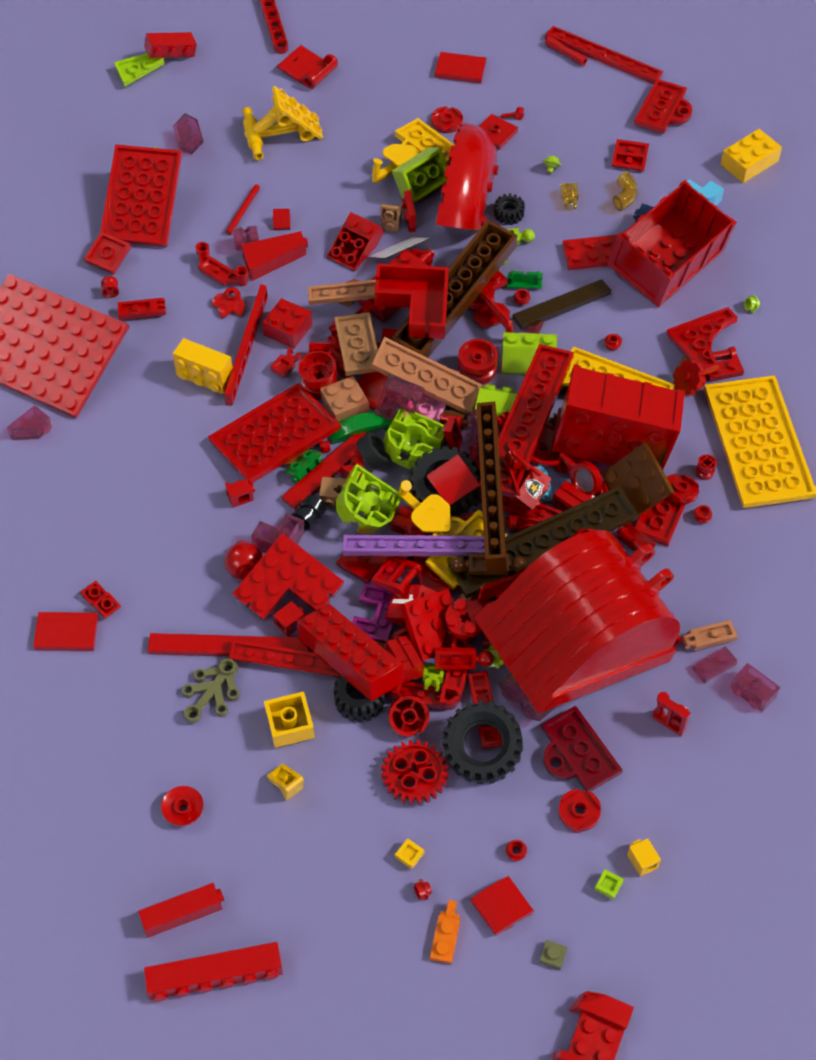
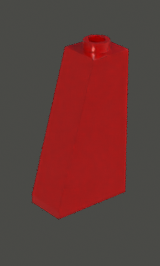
(272, 253)

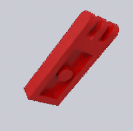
(141, 308)

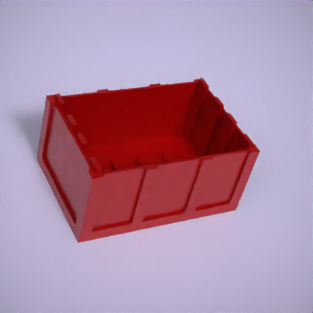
(671, 243)
(614, 415)

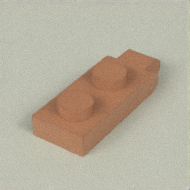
(710, 635)

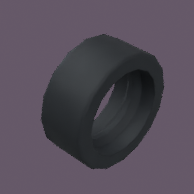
(372, 450)

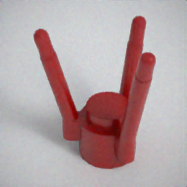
(516, 461)

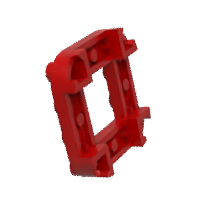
(453, 686)

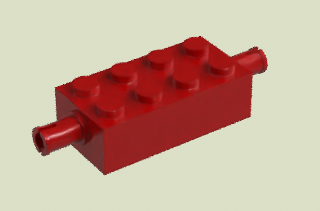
(383, 313)

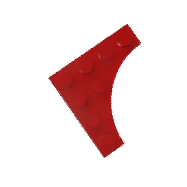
(697, 336)

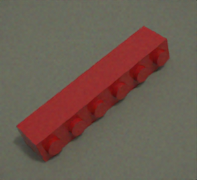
(213, 971)

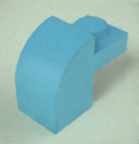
(711, 191)

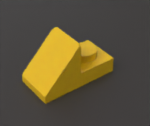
(286, 780)

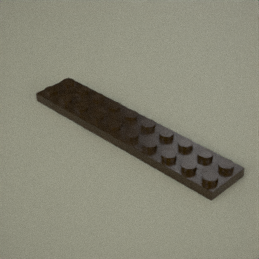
(602, 512)

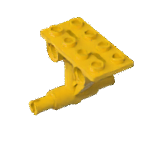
(290, 118)

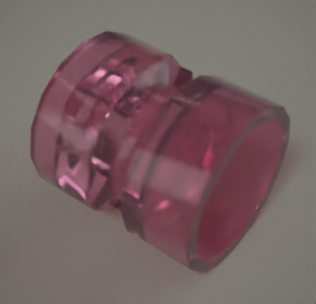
(245, 236)

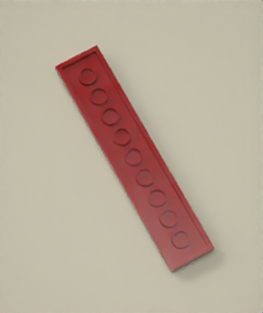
(532, 409)

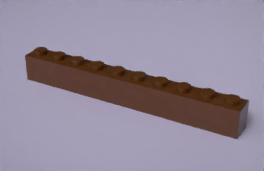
(491, 487)

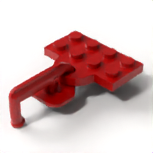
(489, 312)

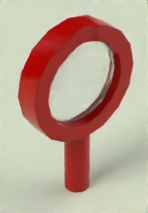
(583, 474)

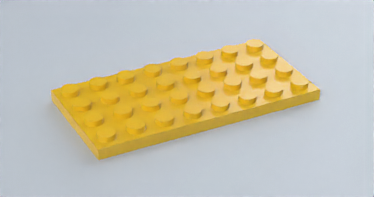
(759, 442)

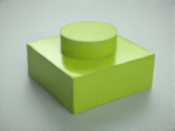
(609, 884)

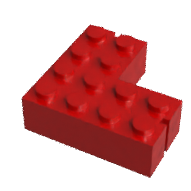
(419, 288)
(285, 570)

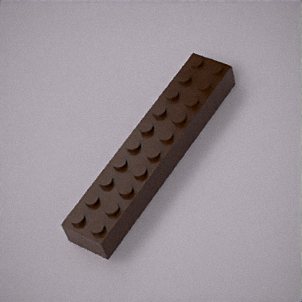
(466, 280)

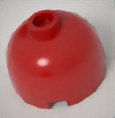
(408, 715)

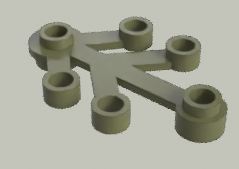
(212, 688)

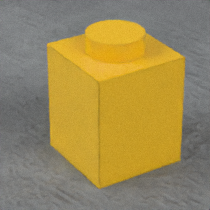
(643, 856)

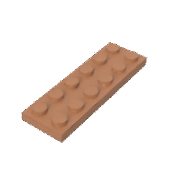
(438, 381)

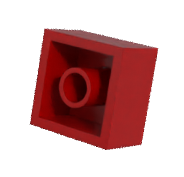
(287, 323)

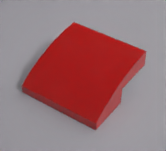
(630, 155)
(453, 480)
(501, 905)

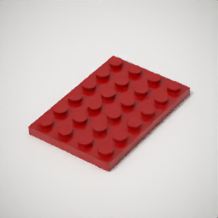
(141, 194)
(274, 433)

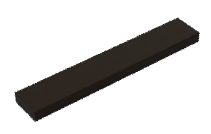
(561, 304)

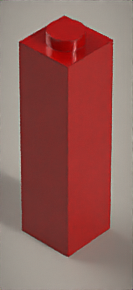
(181, 909)

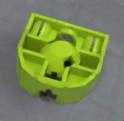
(406, 433)
(356, 498)

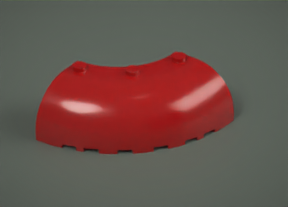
(468, 179)

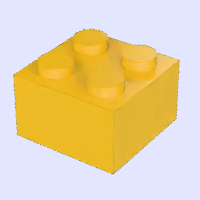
(289, 719)

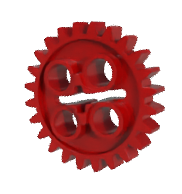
(422, 787)

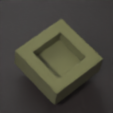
(553, 955)

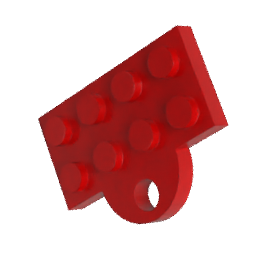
(664, 107)

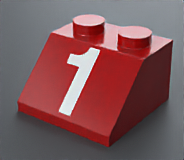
(411, 593)

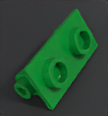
(518, 279)
(308, 461)

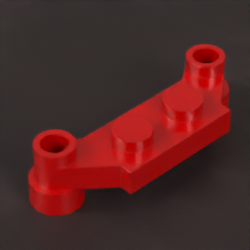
(217, 270)

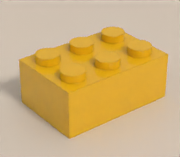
(751, 155)
(202, 365)

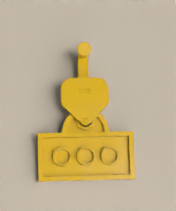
(415, 138)
(434, 517)

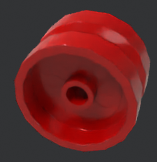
(478, 360)

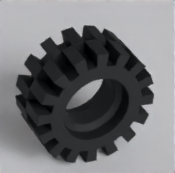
(509, 202)

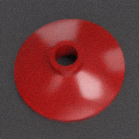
(180, 797)

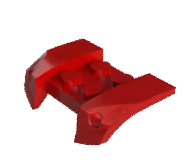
(598, 1027)

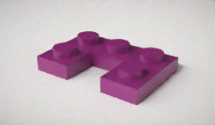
(379, 628)

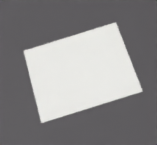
(398, 247)

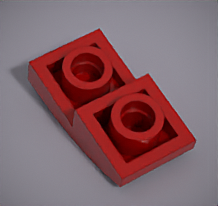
(100, 600)

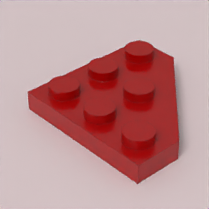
(427, 622)

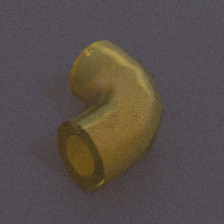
(628, 191)

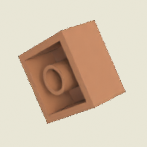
(344, 399)

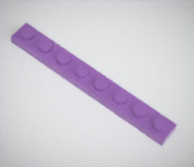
(412, 545)

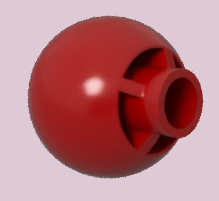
(241, 559)

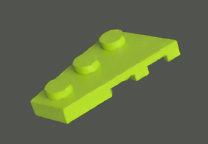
(136, 67)

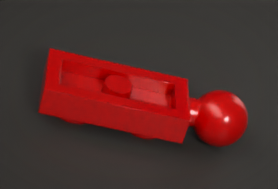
(461, 658)

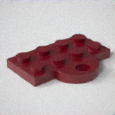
(578, 750)

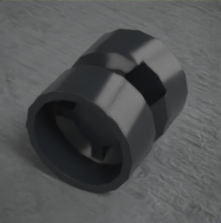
(310, 510)

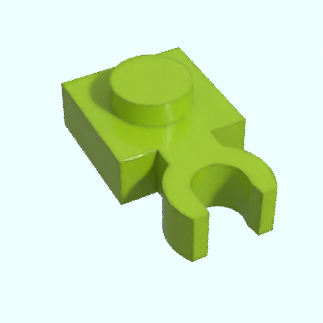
(432, 676)

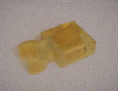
(569, 193)

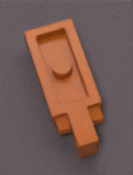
(446, 934)

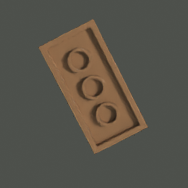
(356, 343)

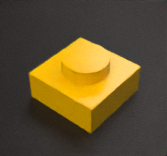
(409, 853)

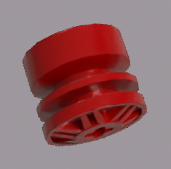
(317, 371)

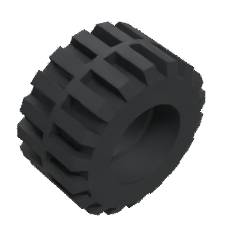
(352, 707)

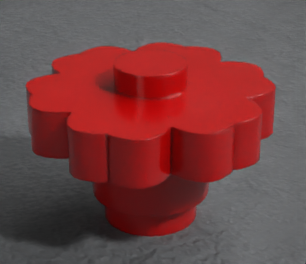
(689, 377)

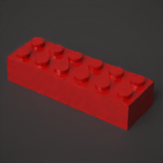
(350, 652)

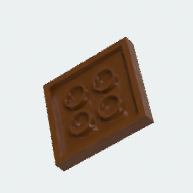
(639, 479)

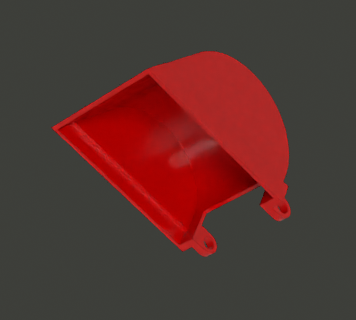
(581, 620)

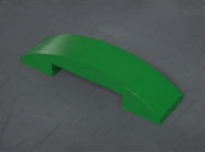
(359, 424)

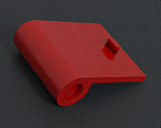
(307, 66)

